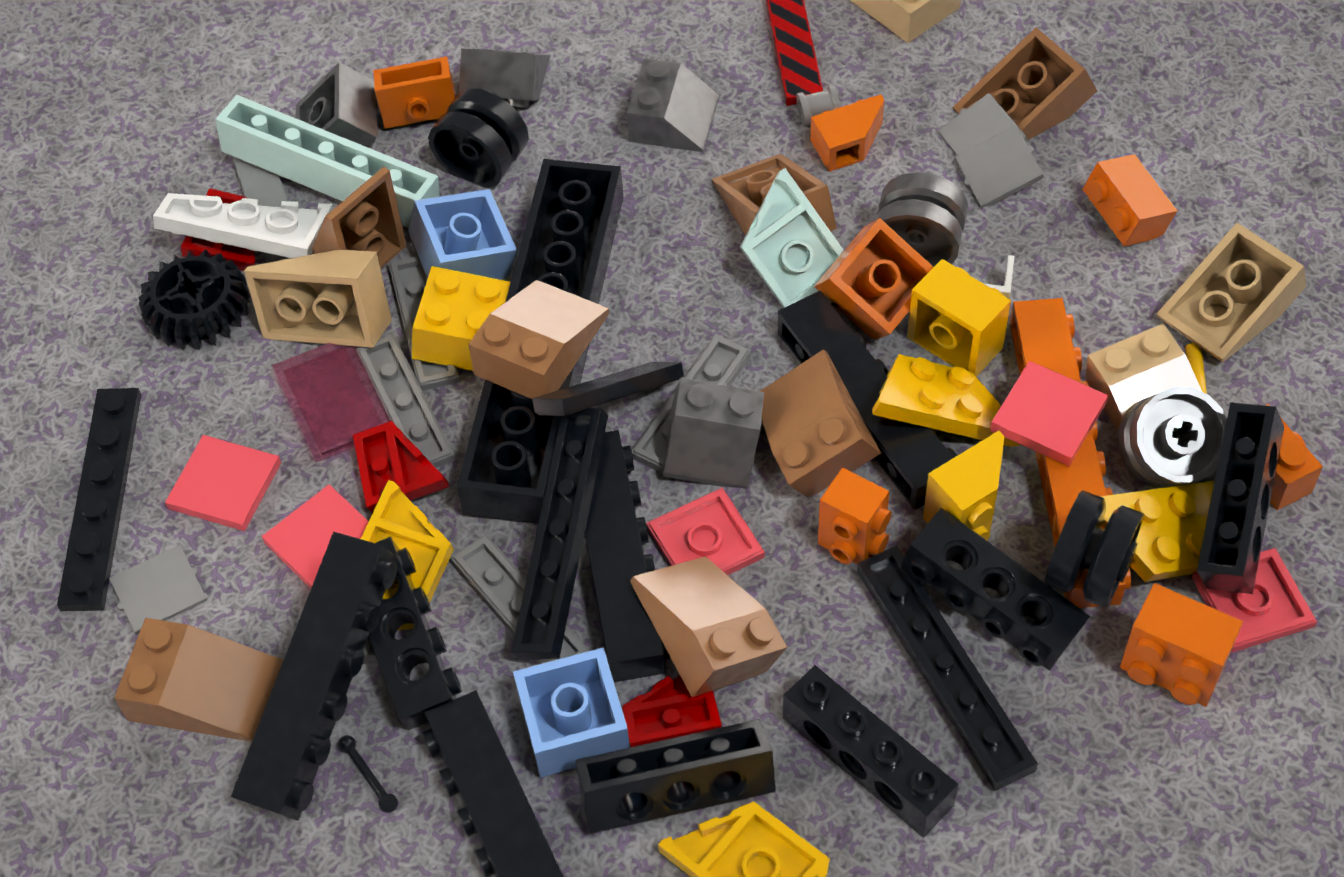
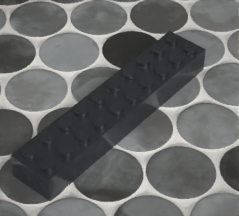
(568, 248)

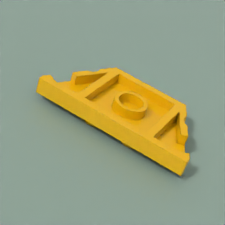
(937, 398)
(411, 529)
(1170, 529)
(745, 845)

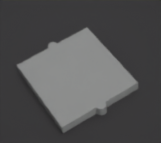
(976, 125)
(999, 166)
(158, 588)

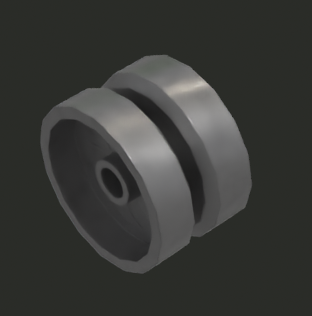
(926, 214)
(1166, 461)

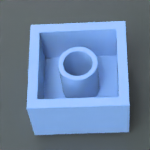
(462, 234)
(571, 710)

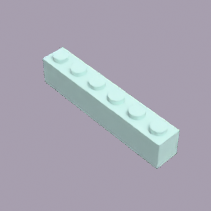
(315, 155)

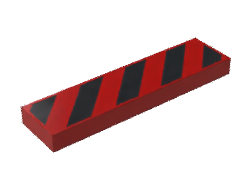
(794, 48)

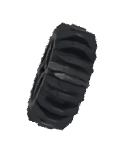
(174, 313)

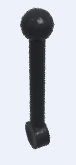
(387, 802)

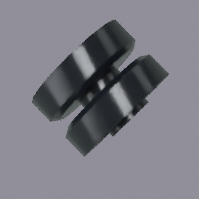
(478, 137)
(1101, 551)

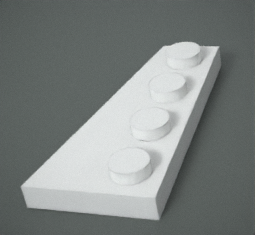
(244, 224)

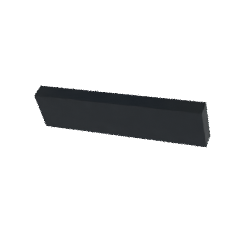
(607, 388)

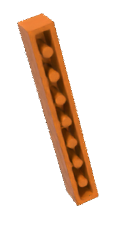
(1045, 336)

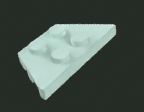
(789, 242)

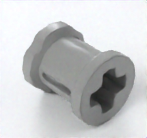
(816, 103)

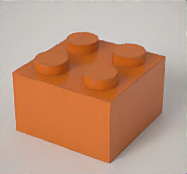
(874, 279)
(1179, 645)

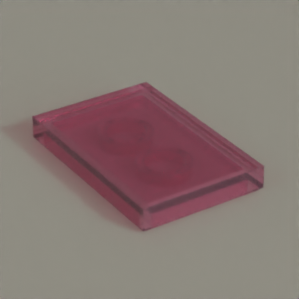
(330, 397)

